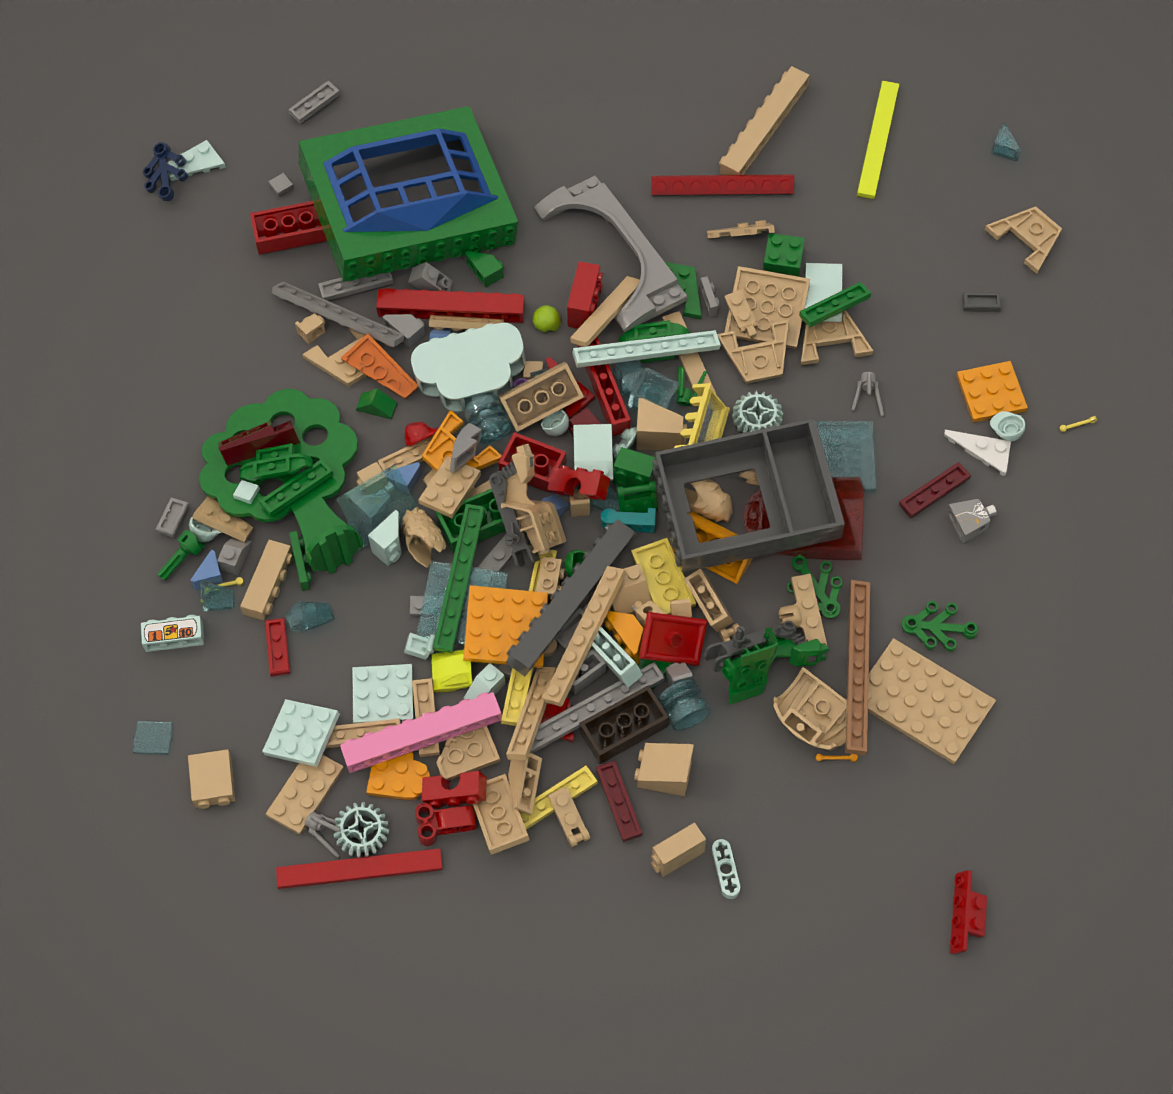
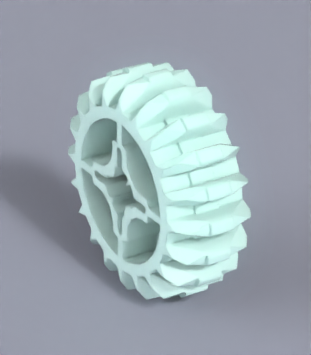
(766, 408)
(368, 827)

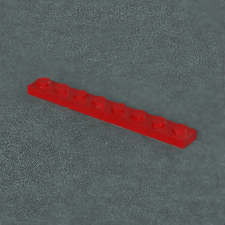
(722, 184)

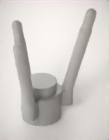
(868, 383)
(317, 823)

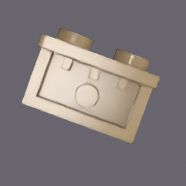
(550, 576)

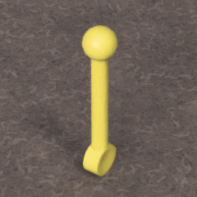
(1063, 428)
(239, 581)

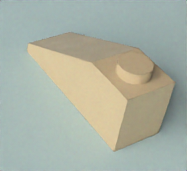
(523, 782)

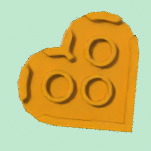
(397, 778)

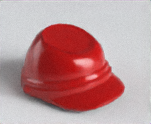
(417, 432)

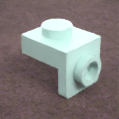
(419, 646)

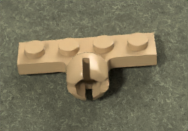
(805, 611)

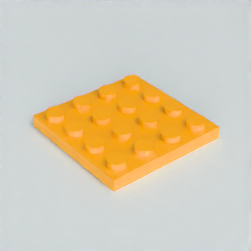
(497, 620)

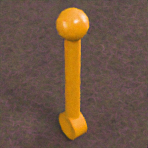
(853, 757)

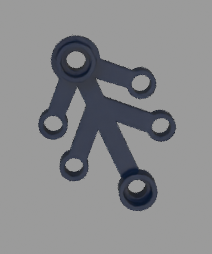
(161, 153)

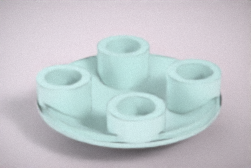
(628, 439)

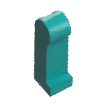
(636, 521)

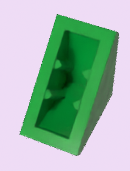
(377, 404)

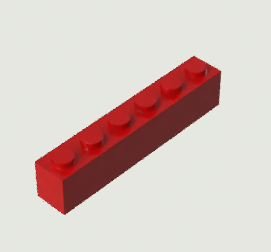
(608, 395)

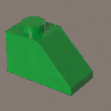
(485, 267)

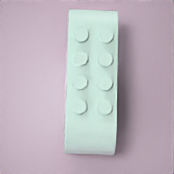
(469, 364)

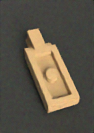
(741, 313)

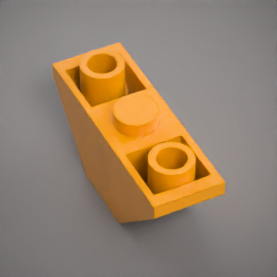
(627, 632)

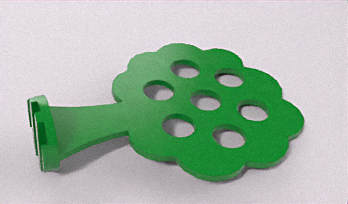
(325, 536)

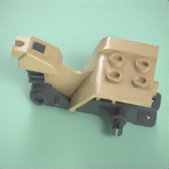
(527, 522)

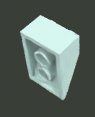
(594, 448)

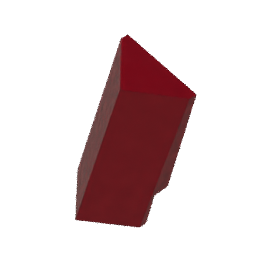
(244, 445)

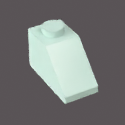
(487, 681)

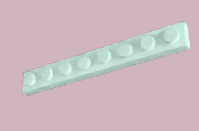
(646, 348)

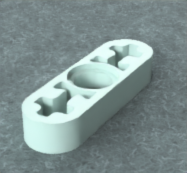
(717, 856)

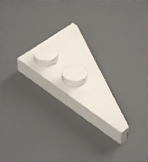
(987, 449)

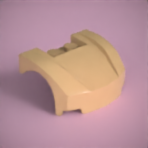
(813, 712)

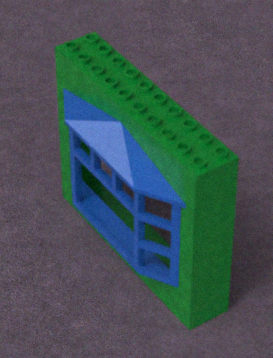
(414, 230)

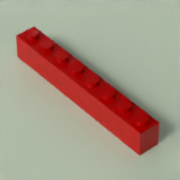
(443, 303)

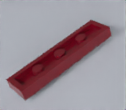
(934, 490)
(619, 801)

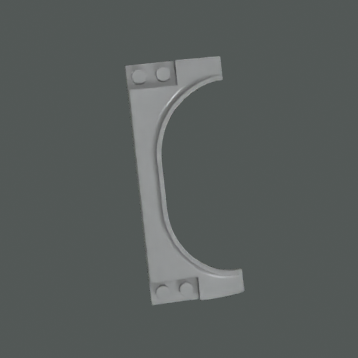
(657, 286)

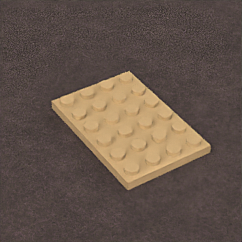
(925, 701)

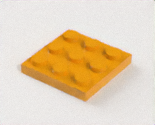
(991, 391)

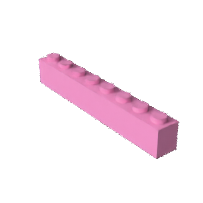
(421, 732)

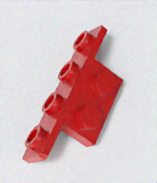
(968, 913)

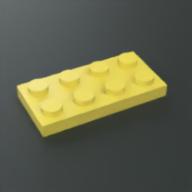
(662, 575)

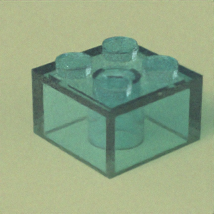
(655, 389)

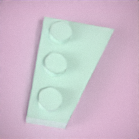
(199, 159)

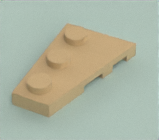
(213, 516)

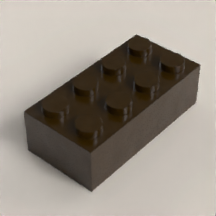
(624, 724)

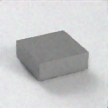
(281, 184)

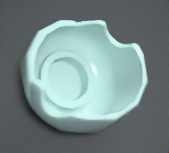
(556, 423)

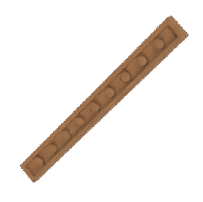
(857, 668)

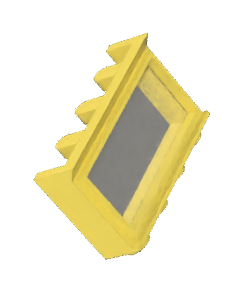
(710, 418)

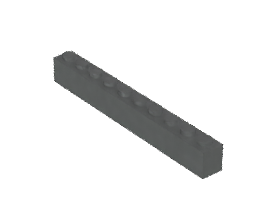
(569, 598)

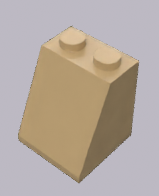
(658, 427)
(665, 767)

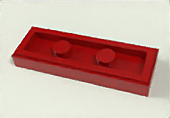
(277, 647)

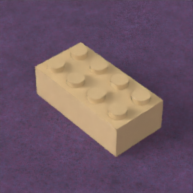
(541, 396)

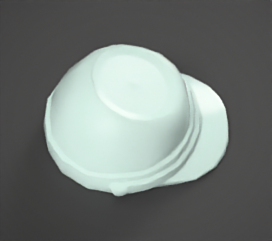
(1008, 425)
(202, 532)

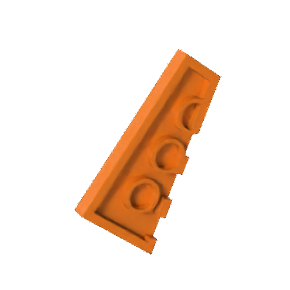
(375, 363)

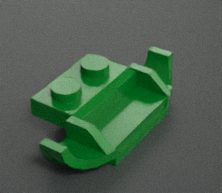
(654, 330)
(275, 462)

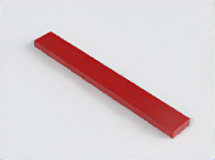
(359, 868)

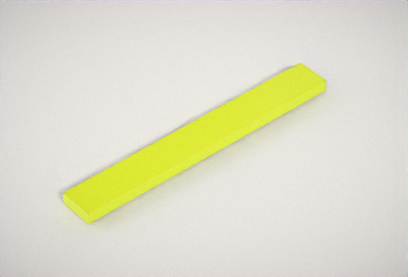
(878, 140)

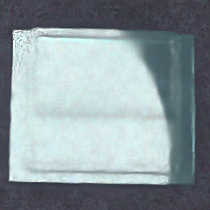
(375, 500)

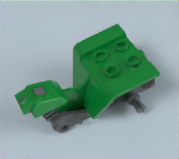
(749, 657)

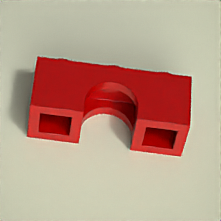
(565, 480)
(469, 790)

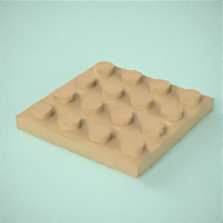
(771, 299)

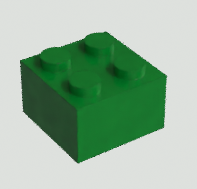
(783, 254)
(632, 468)

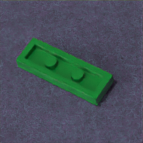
(300, 559)

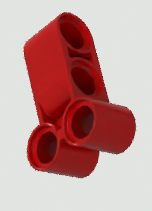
(444, 821)

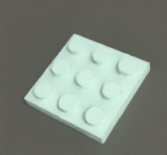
(382, 693)
(301, 733)

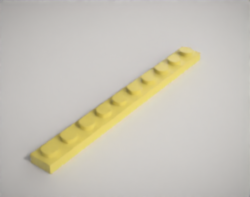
(519, 684)

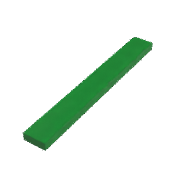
(459, 578)

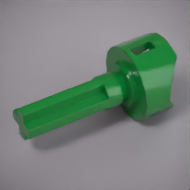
(188, 545)

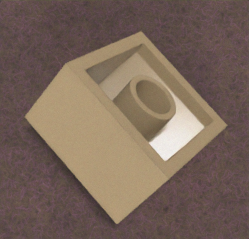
(631, 590)

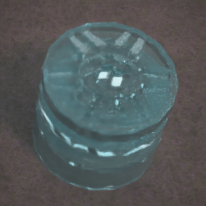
(490, 416)
(684, 704)

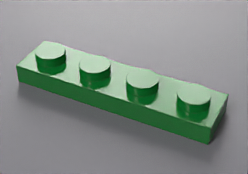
(835, 304)
(296, 488)

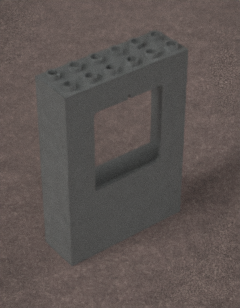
(792, 484)

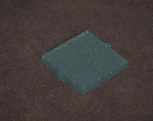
(152, 737)

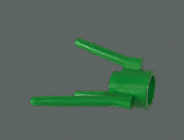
(684, 394)

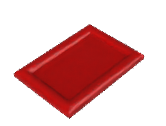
(673, 638)

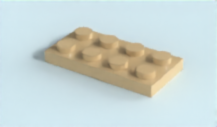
(304, 793)
(498, 818)

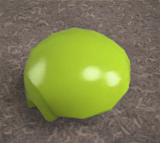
(546, 319)

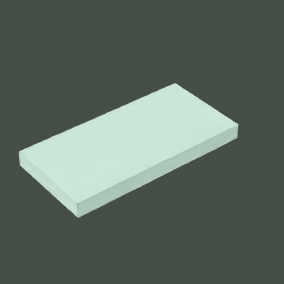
(824, 282)

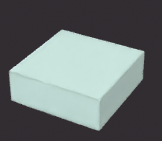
(246, 492)

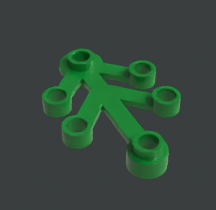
(820, 588)
(936, 626)

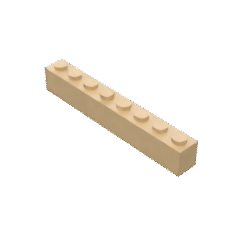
(765, 122)

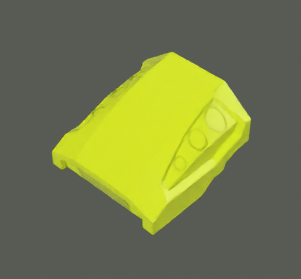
(450, 671)

